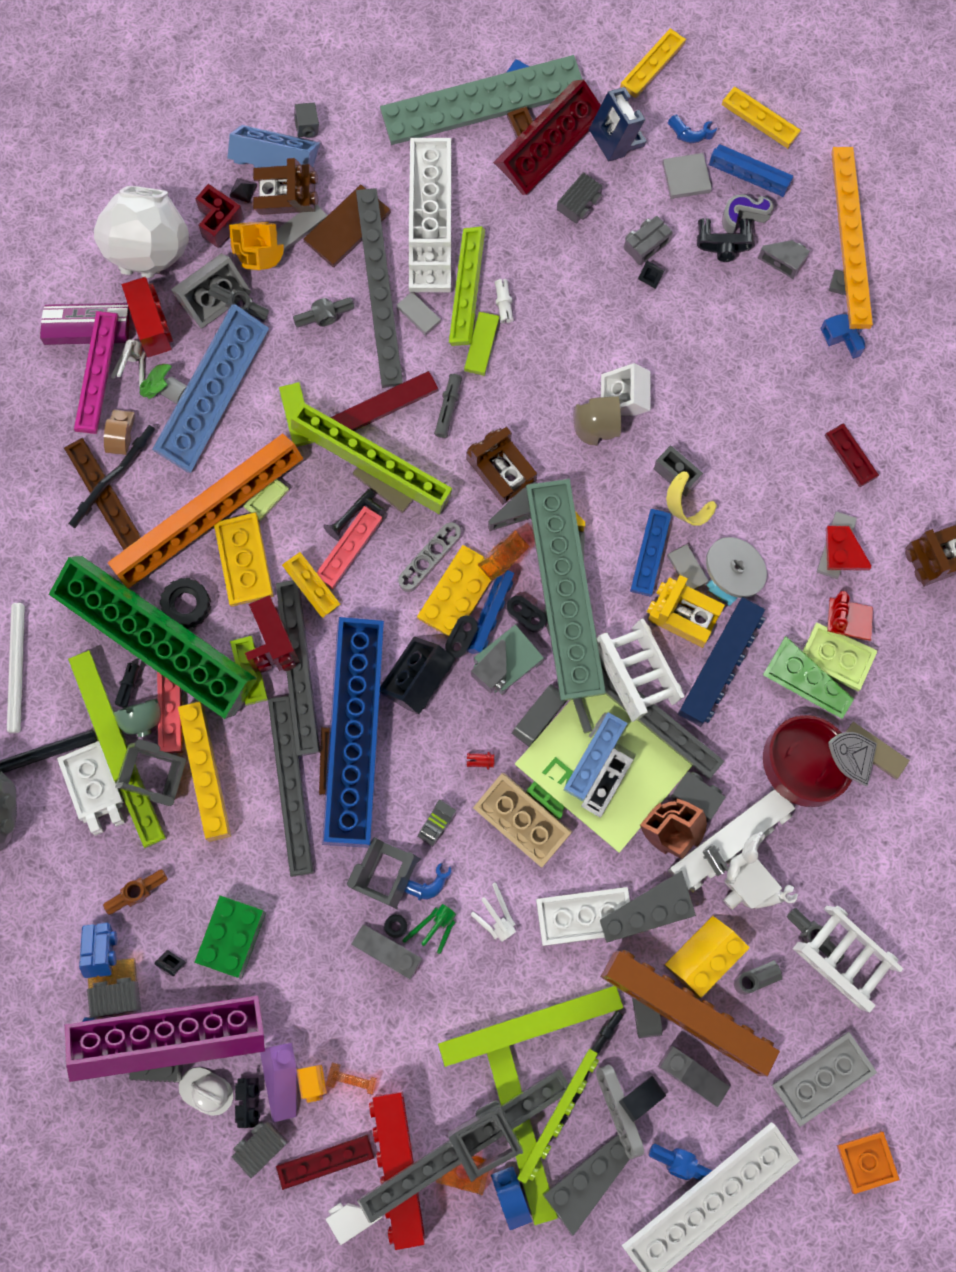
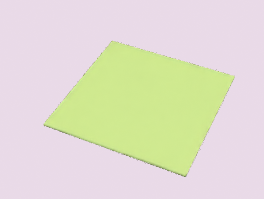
(644, 786)

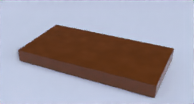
(340, 230)

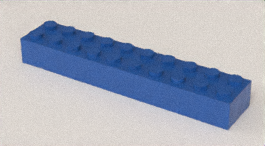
(353, 733)

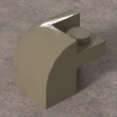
(598, 419)

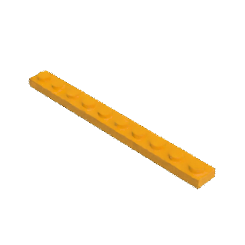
(851, 238)

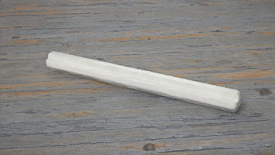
(15, 668)

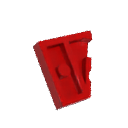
(844, 550)

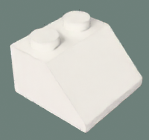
(631, 386)

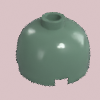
(139, 718)

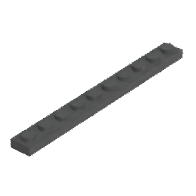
(379, 288)
(444, 1157)

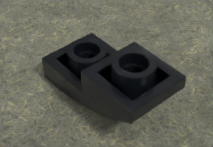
(642, 1098)

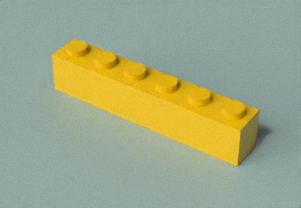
(204, 772)

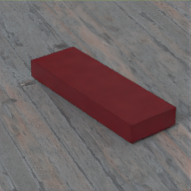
(851, 455)

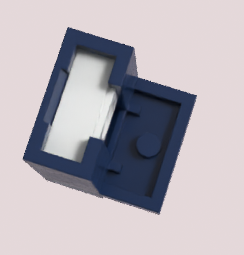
(617, 126)

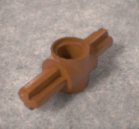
(124, 898)

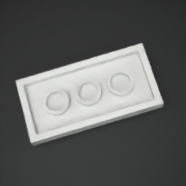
(577, 915)

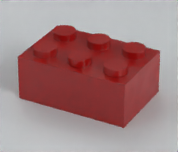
(148, 316)

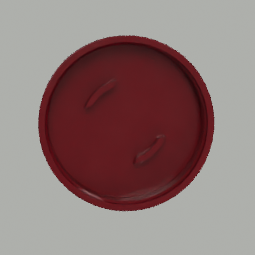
(801, 762)

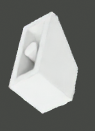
(347, 1221)

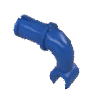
(686, 134)
(429, 891)

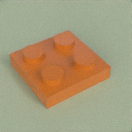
(867, 1162)

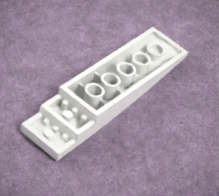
(430, 215)

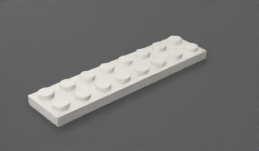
(712, 1202)

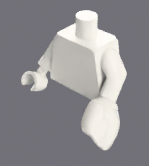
(751, 880)

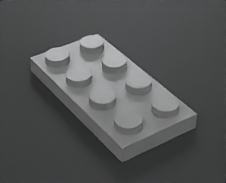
(824, 1079)

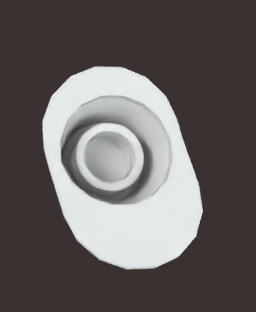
(206, 1091)

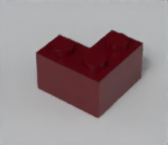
(219, 213)

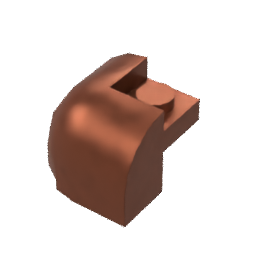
(675, 827)

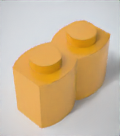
(312, 1083)

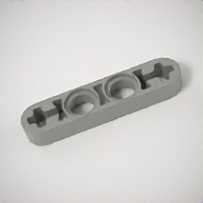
(427, 555)
(624, 1125)

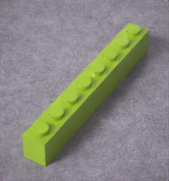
(371, 458)

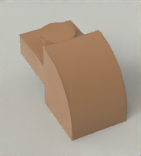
(117, 432)

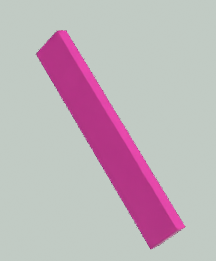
(96, 372)

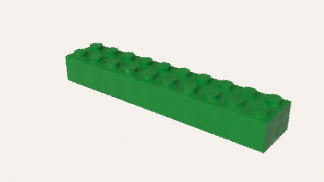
(152, 636)

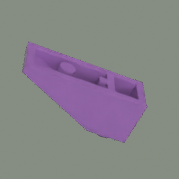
(280, 1080)

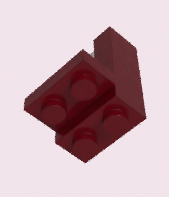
(278, 646)

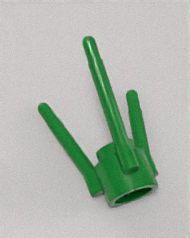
(443, 917)

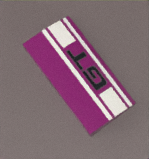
(75, 322)

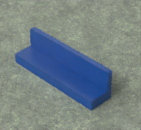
(750, 170)

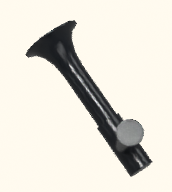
(335, 529)

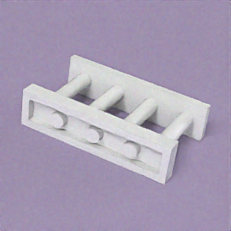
(627, 686)
(827, 966)

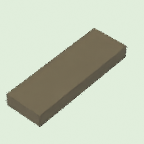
(391, 495)
(885, 757)

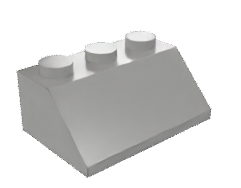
(193, 291)

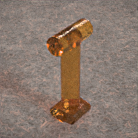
(334, 1075)

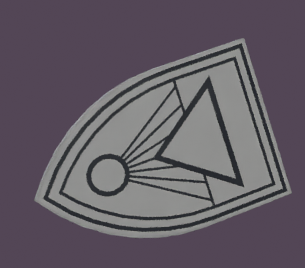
(853, 755)

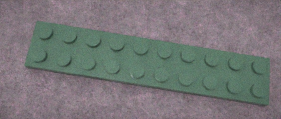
(478, 100)
(565, 590)

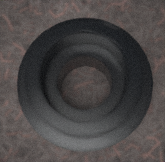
(395, 918)

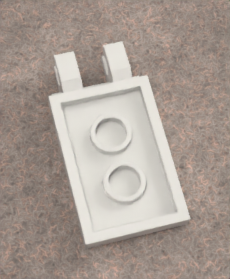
(92, 786)

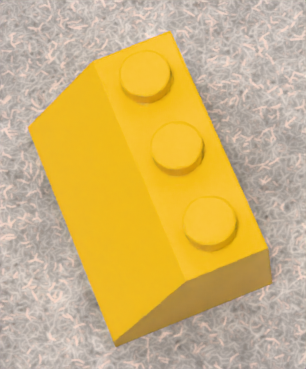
(707, 956)

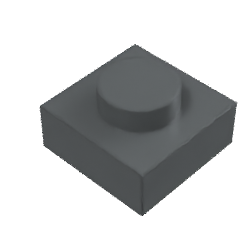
(837, 283)

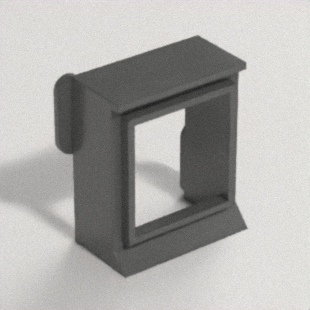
(173, 778)
(363, 872)
(484, 1115)

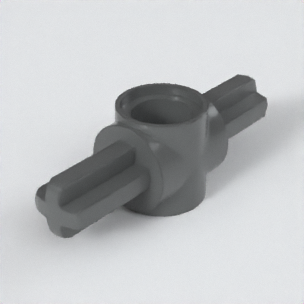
(228, 298)
(323, 312)
(806, 928)

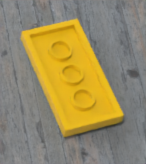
(243, 559)
(456, 592)

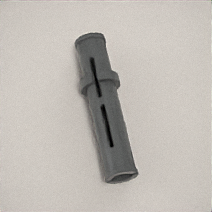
(450, 398)

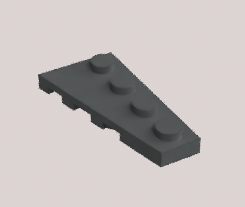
(655, 908)
(586, 1184)

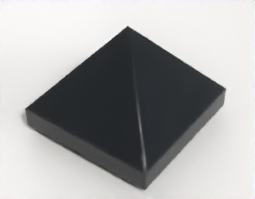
(242, 190)
(651, 274)
(169, 963)

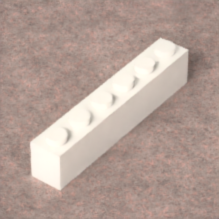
(733, 837)

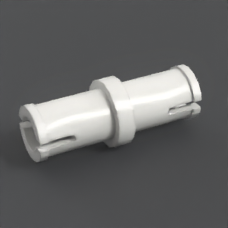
(504, 301)

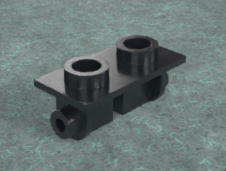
(247, 1114)

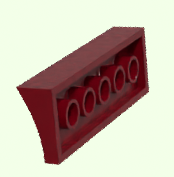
(549, 136)

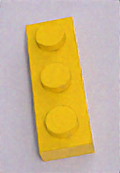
(311, 584)

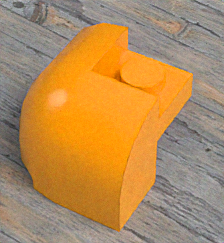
(256, 245)

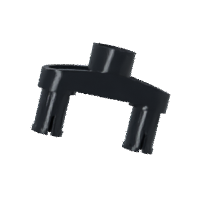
(725, 244)

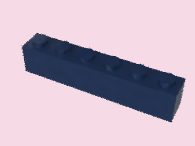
(721, 662)

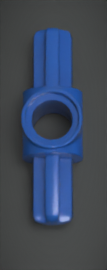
(679, 1162)

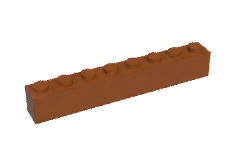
(690, 1013)

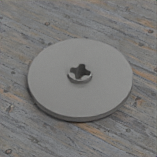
(739, 582)

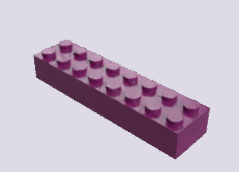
(163, 1038)

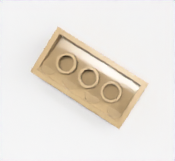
(522, 819)

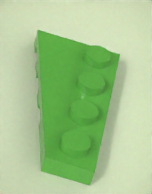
(804, 677)

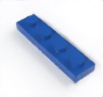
(650, 552)
(493, 604)

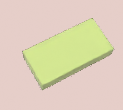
(266, 499)

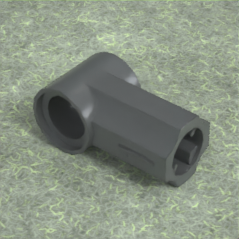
(759, 977)

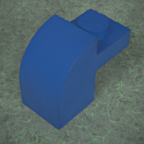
(837, 330)
(511, 1198)

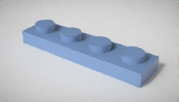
(595, 756)

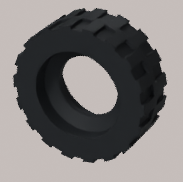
(180, 587)

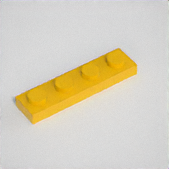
(653, 63)
(761, 117)

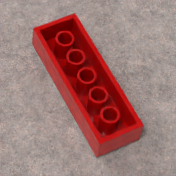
(395, 1156)

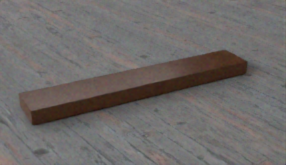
(108, 501)

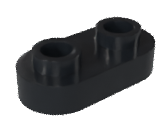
(527, 613)
(459, 635)

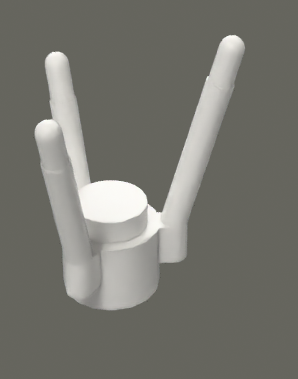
(131, 352)
(503, 928)

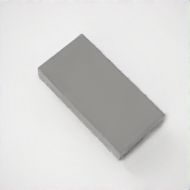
(418, 313)
(688, 567)

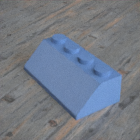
(269, 148)

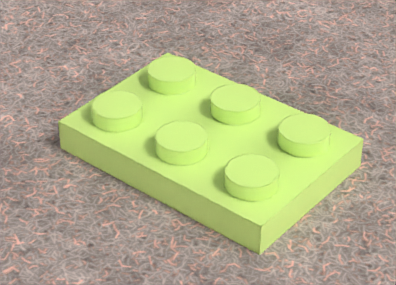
(840, 656)

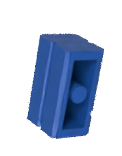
(97, 950)

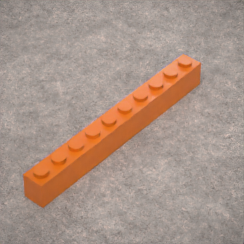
(205, 510)

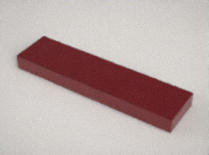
(325, 1162)

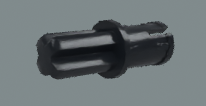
(127, 685)

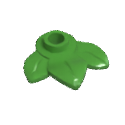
(155, 381)

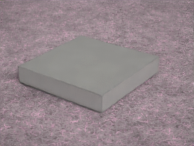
(686, 176)

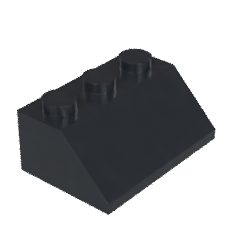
(417, 674)

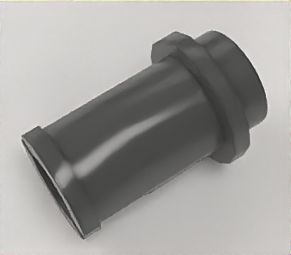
(715, 860)

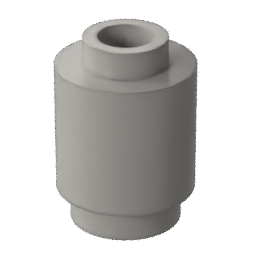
(173, 390)

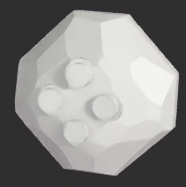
(141, 231)

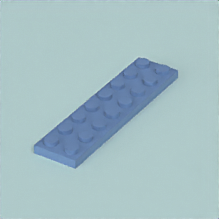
(210, 389)

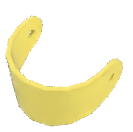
(674, 497)

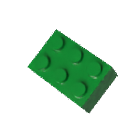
(230, 937)

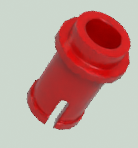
(482, 760)

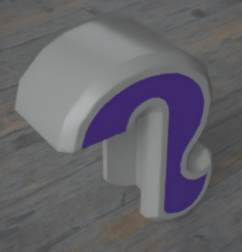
(746, 208)

